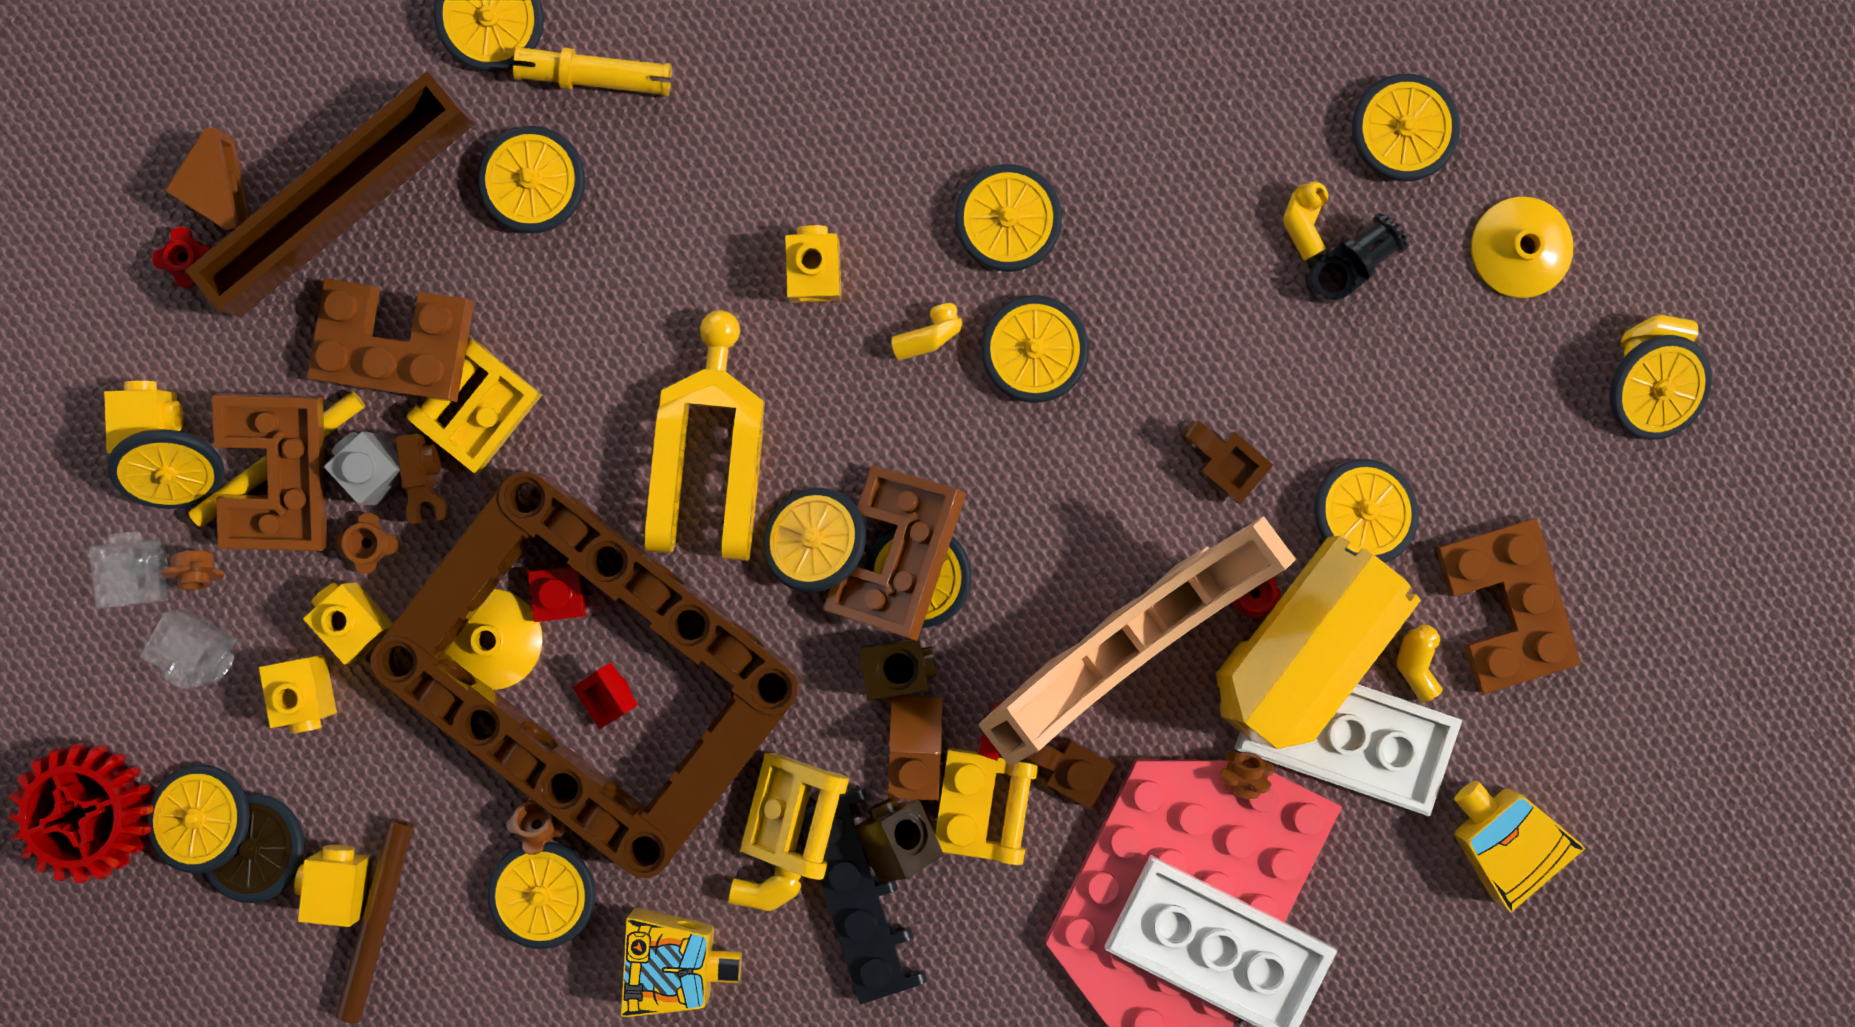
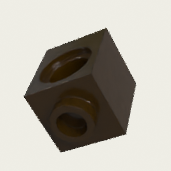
(876, 680)
(916, 842)

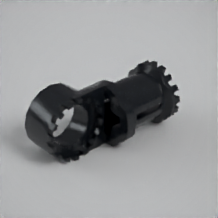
(1356, 260)

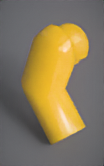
(1658, 326)
(931, 337)
(1415, 660)

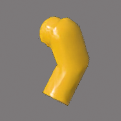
(1301, 217)
(768, 895)

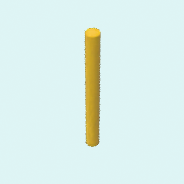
(257, 473)

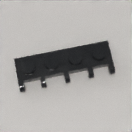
(858, 909)

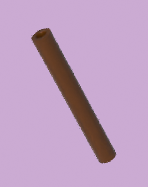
(374, 921)

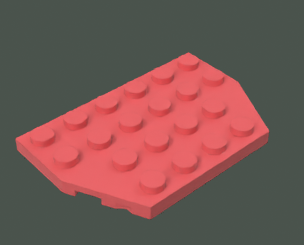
(1189, 820)

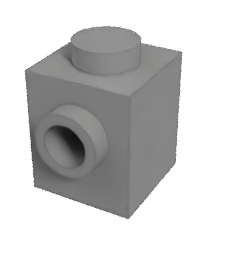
(365, 467)

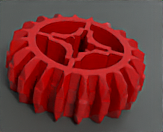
(95, 853)

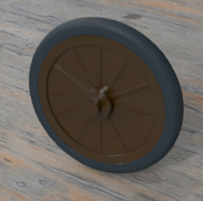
(267, 856)

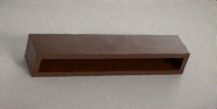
(330, 196)

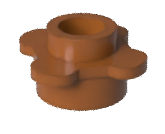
(352, 543)
(192, 570)
(1246, 780)
(522, 825)

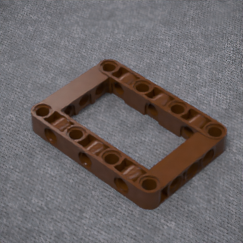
(525, 750)

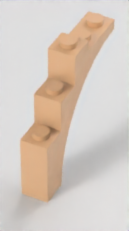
(1132, 637)

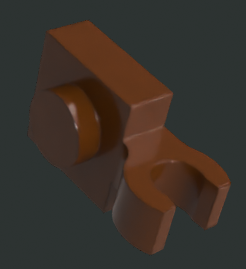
(1230, 463)
(418, 466)
(1074, 771)

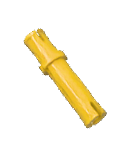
(591, 71)

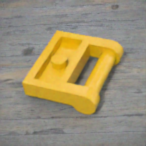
(485, 417)
(968, 801)
(780, 811)

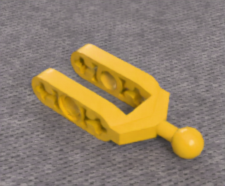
(712, 389)

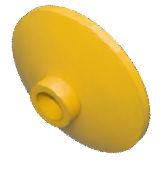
(1498, 251)
(516, 644)

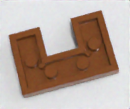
(422, 368)
(294, 443)
(925, 525)
(1540, 629)

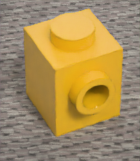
(813, 265)
(139, 410)
(348, 621)
(298, 693)
(333, 886)

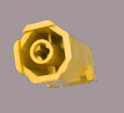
(1313, 646)

